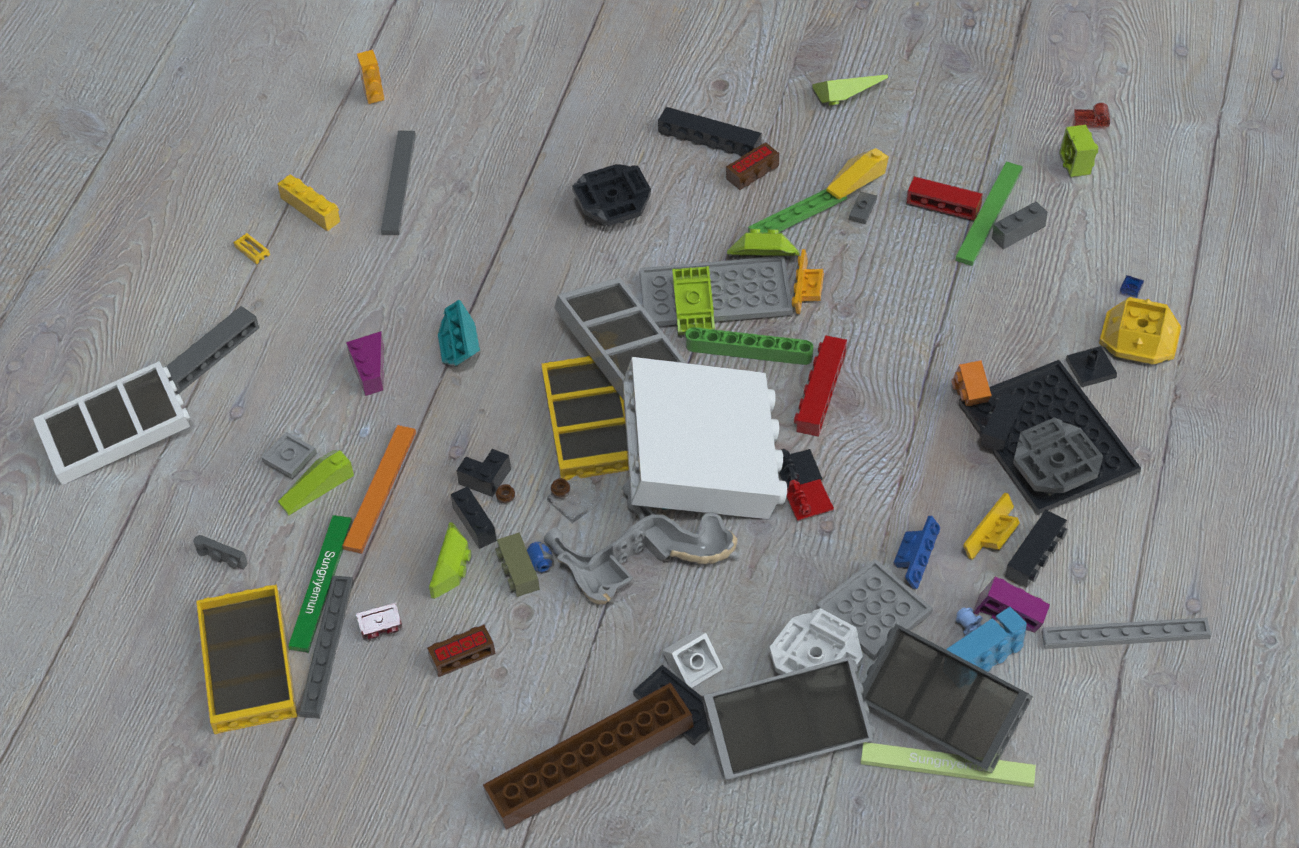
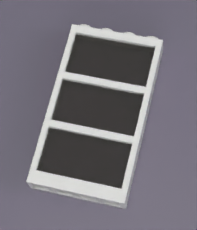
(111, 422)

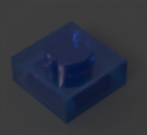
(1132, 286)

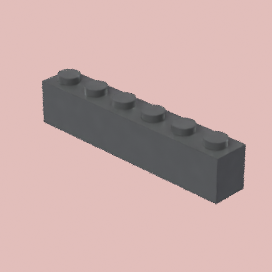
(212, 348)

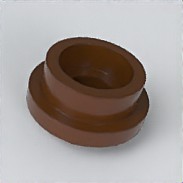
(560, 487)
(505, 489)

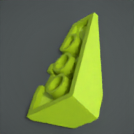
(838, 90)
(319, 479)

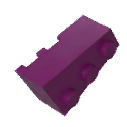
(368, 360)
(1000, 595)

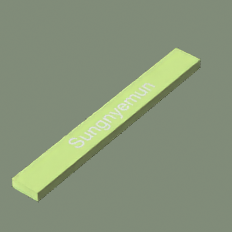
(945, 764)

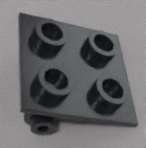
(799, 467)

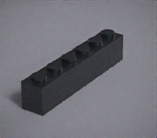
(708, 131)

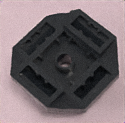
(612, 194)

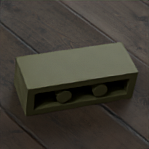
(517, 565)

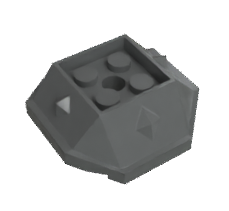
(1056, 457)

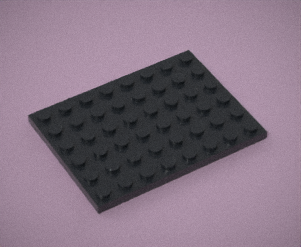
(1048, 395)

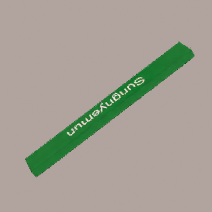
(320, 584)

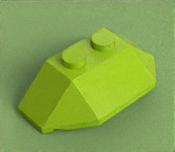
(763, 244)
(450, 563)

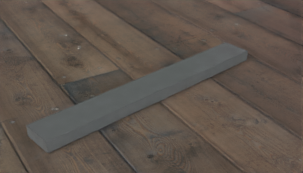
(398, 183)
(326, 647)

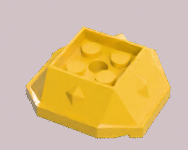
(1141, 331)

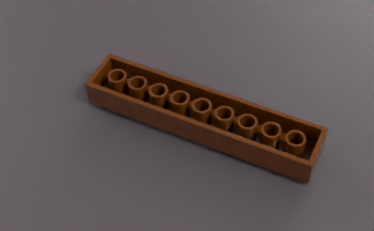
(588, 755)

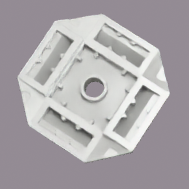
(811, 636)

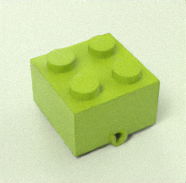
(1078, 150)

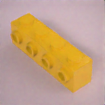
(309, 202)

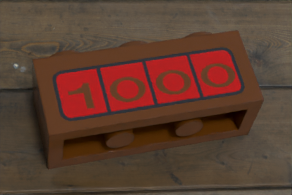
(752, 166)
(461, 650)

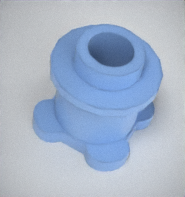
(968, 620)

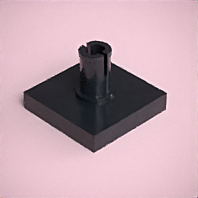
(1091, 366)

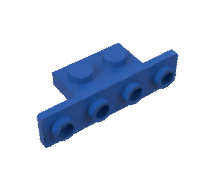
(916, 550)

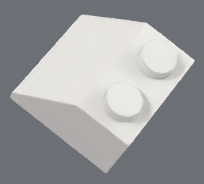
(693, 658)

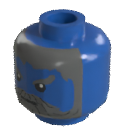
(540, 556)

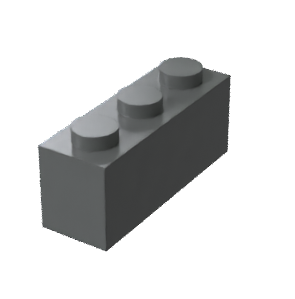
(1019, 225)

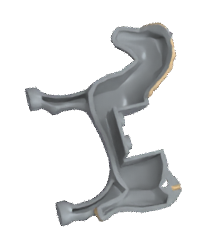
(602, 572)

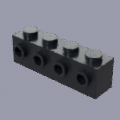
(1036, 548)

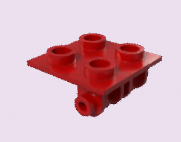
(808, 499)

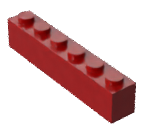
(821, 385)

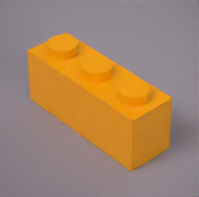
(370, 76)

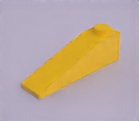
(858, 172)

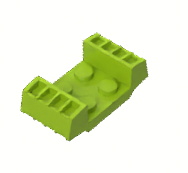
(693, 299)

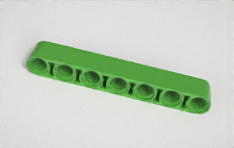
(749, 346)

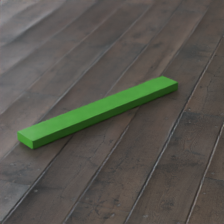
(989, 213)

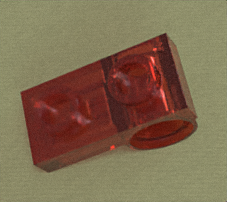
(1093, 118)

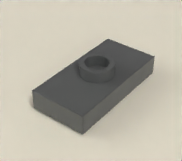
(862, 207)

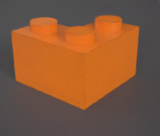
(971, 383)

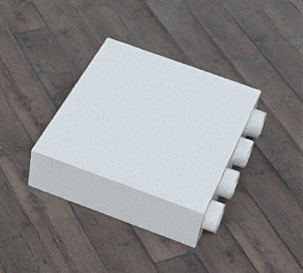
(702, 439)

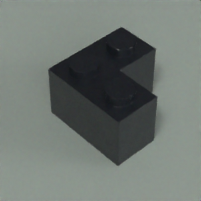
(485, 475)

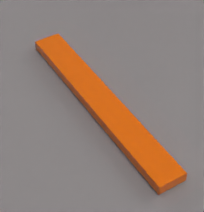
(379, 489)

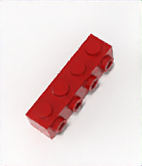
(943, 197)

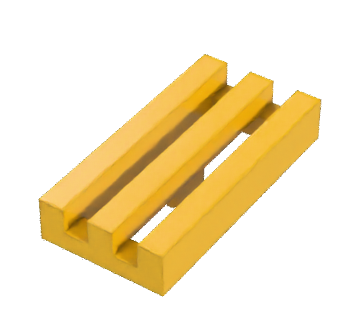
(264, 251)

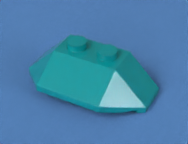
(457, 335)

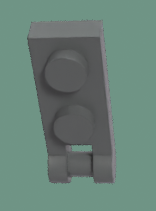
(220, 551)

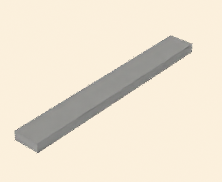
(1126, 633)

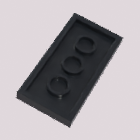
(690, 697)

